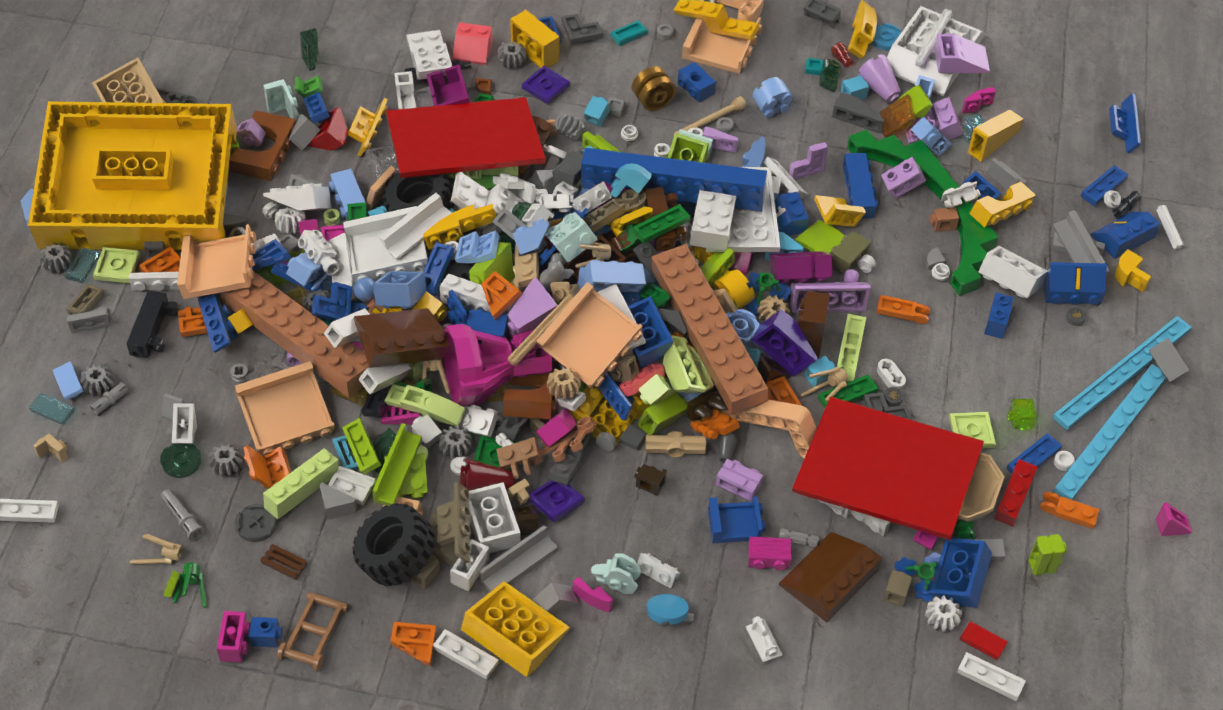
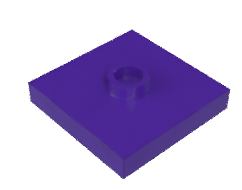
(545, 84)
(556, 499)

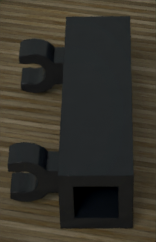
(147, 324)

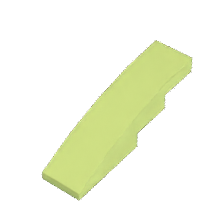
(851, 344)

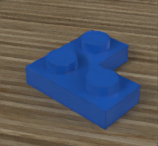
(337, 306)

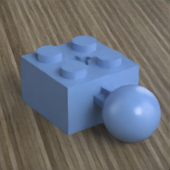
(392, 289)

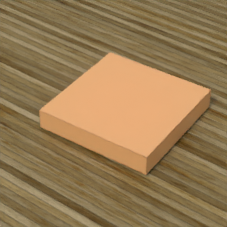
(376, 191)

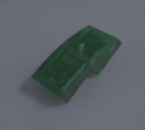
(829, 73)

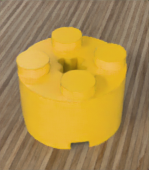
(735, 285)

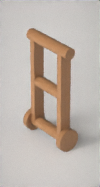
(316, 660)

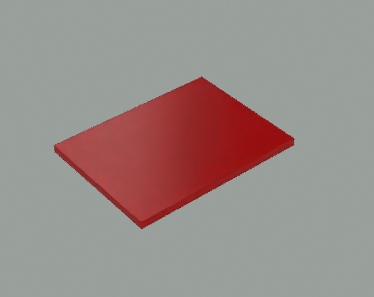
(464, 137)
(889, 467)

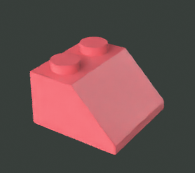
(472, 43)

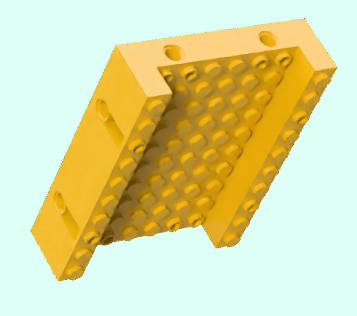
(131, 174)

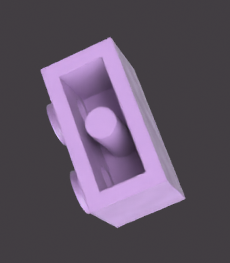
(903, 177)

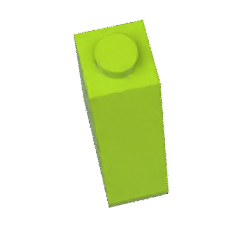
(501, 264)
(662, 414)

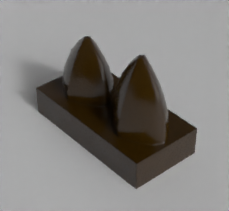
(701, 405)

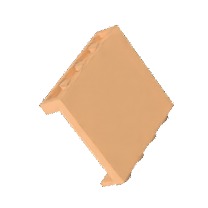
(717, 49)
(216, 265)
(589, 336)
(284, 408)

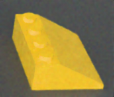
(514, 628)

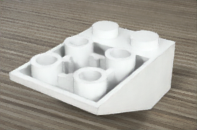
(302, 198)

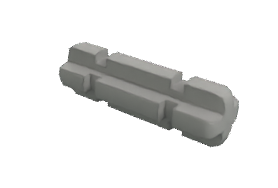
(799, 537)

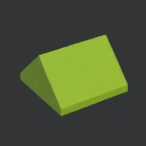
(688, 149)

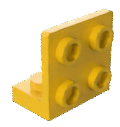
(837, 212)

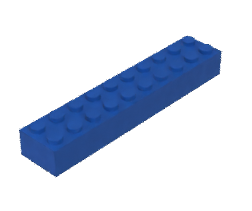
(679, 176)

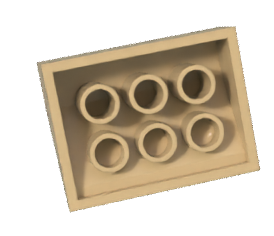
(127, 85)

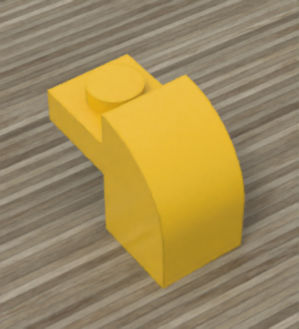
(1129, 272)

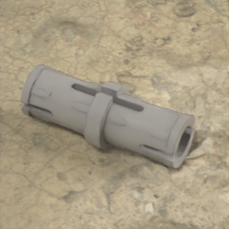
(109, 398)

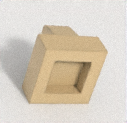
(519, 492)

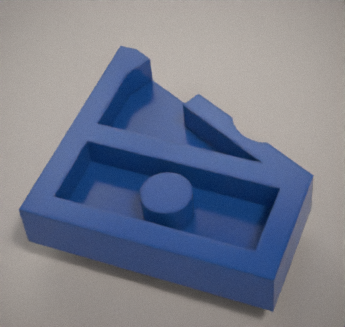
(269, 254)

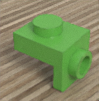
(308, 87)

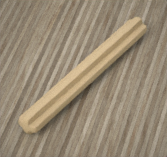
(522, 350)

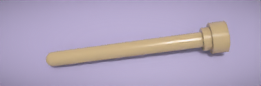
(737, 105)

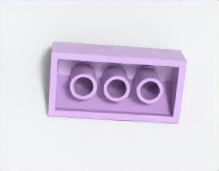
(842, 297)

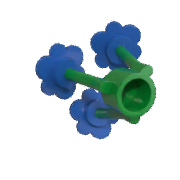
(765, 282)
(924, 572)

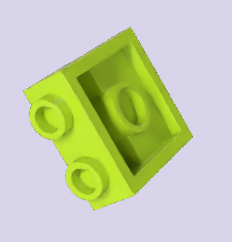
(416, 480)

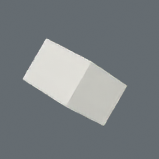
(183, 423)

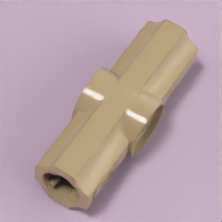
(675, 444)

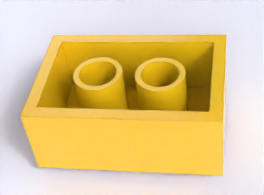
(539, 41)

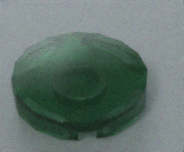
(180, 460)

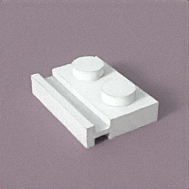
(353, 484)

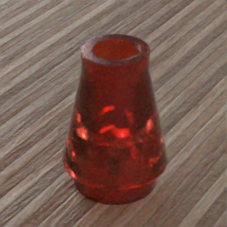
(841, 53)

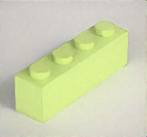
(300, 483)

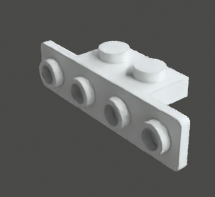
(518, 187)

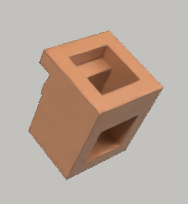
(944, 219)

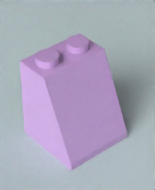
(530, 309)

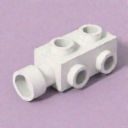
(319, 250)

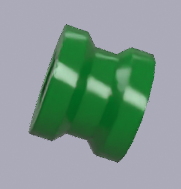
(964, 530)

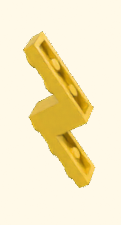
(717, 18)

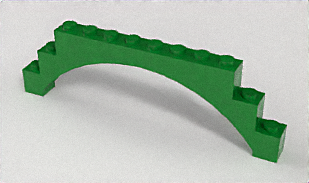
(974, 238)

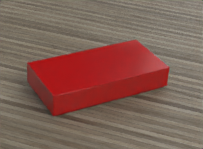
(983, 640)

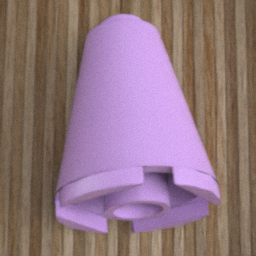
(881, 78)

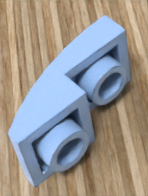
(68, 381)

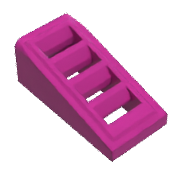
(406, 419)

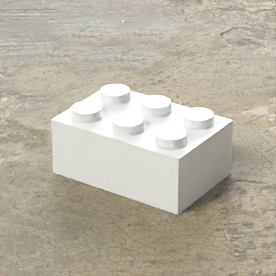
(712, 220)
(1012, 272)
(493, 518)

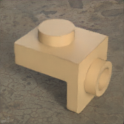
(562, 289)
(51, 445)

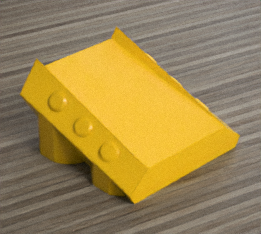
(636, 217)

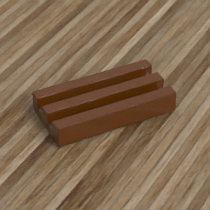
(271, 554)

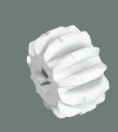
(288, 220)
(943, 613)

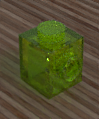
(1022, 414)

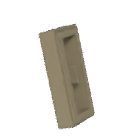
(88, 301)

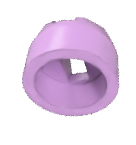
(851, 276)

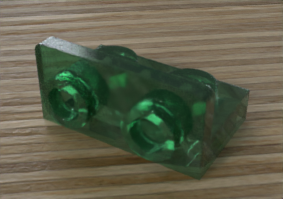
(309, 47)

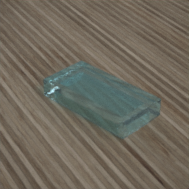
(82, 265)
(51, 409)

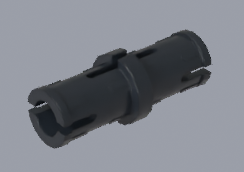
(1126, 204)

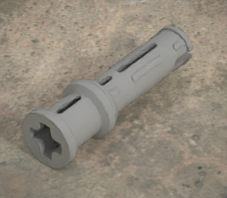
(185, 520)

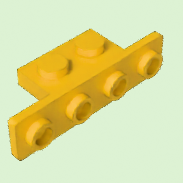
(364, 125)

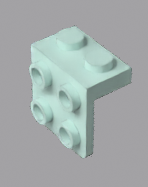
(279, 98)
(569, 235)

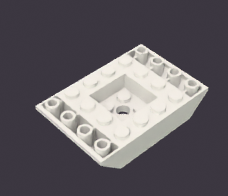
(912, 39)

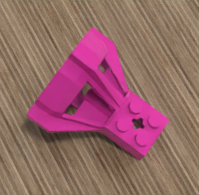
(480, 369)

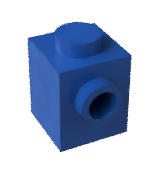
(265, 632)

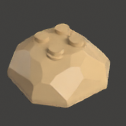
(982, 490)

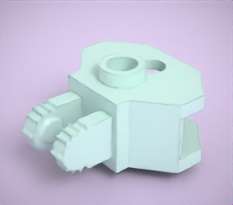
(618, 574)

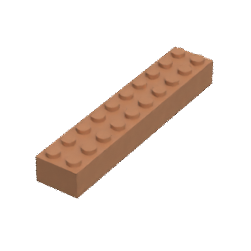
(710, 330)
(299, 333)

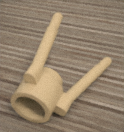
(599, 250)
(435, 365)
(837, 378)
(170, 550)

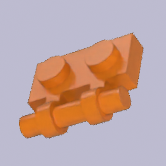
(191, 321)
(718, 424)

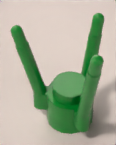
(190, 576)

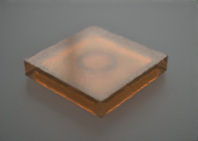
(898, 116)

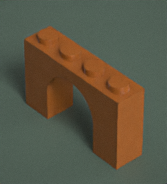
(265, 163)
(530, 403)

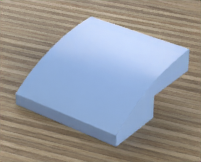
(477, 248)

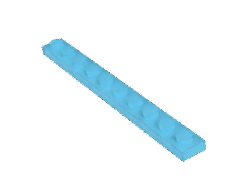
(1118, 375)
(1110, 433)

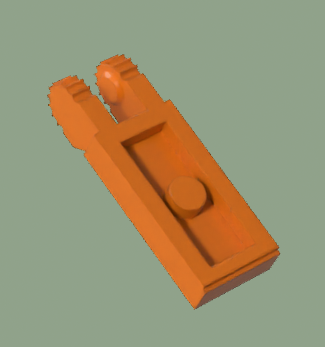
(903, 309)
(1069, 510)

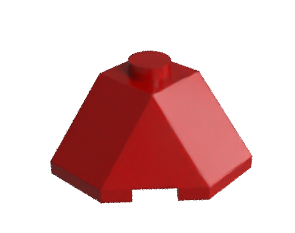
(331, 133)

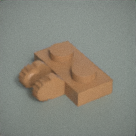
(517, 454)

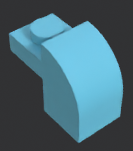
(631, 175)

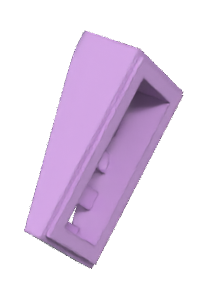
(718, 137)

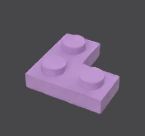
(813, 164)

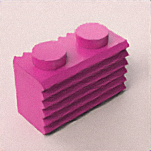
(769, 552)

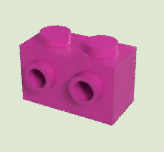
(232, 636)

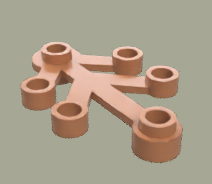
(584, 426)

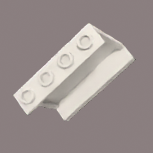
(366, 251)

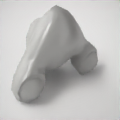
(554, 272)

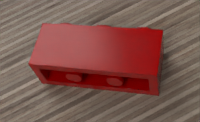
(1015, 493)

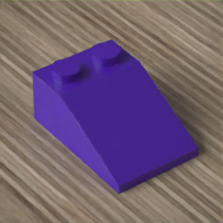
(785, 342)

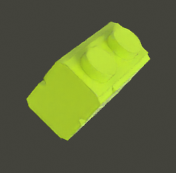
(1047, 554)

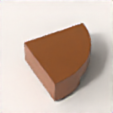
(484, 85)

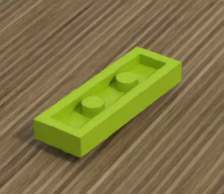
(361, 446)

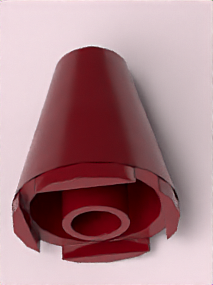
(480, 475)

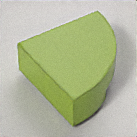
(171, 584)

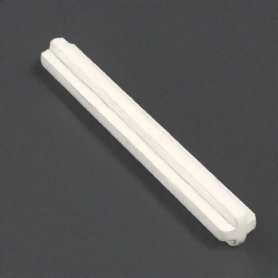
(930, 42)

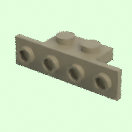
(454, 523)

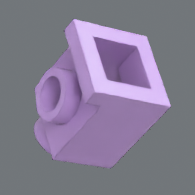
(251, 133)

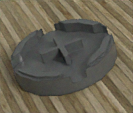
(255, 523)

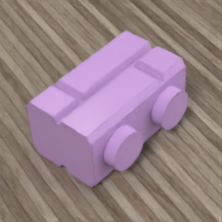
(739, 479)

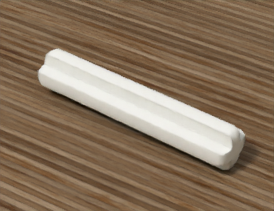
(1169, 227)

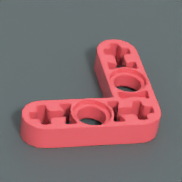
(646, 373)

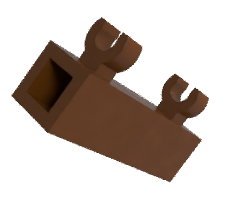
(659, 202)

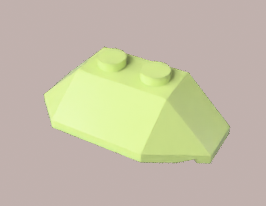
(686, 368)

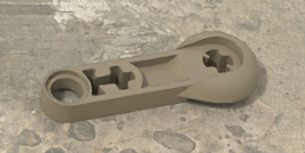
(625, 202)

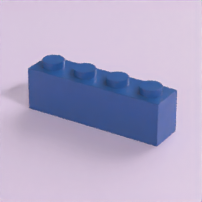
(859, 183)

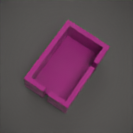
(452, 93)
(801, 266)

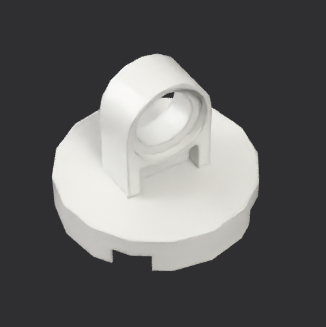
(555, 154)

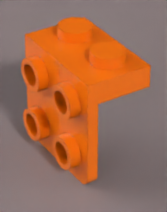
(267, 468)

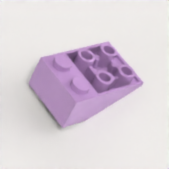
(959, 55)
(943, 118)

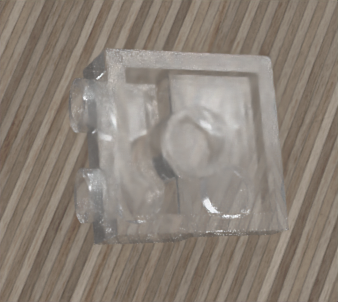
(380, 160)

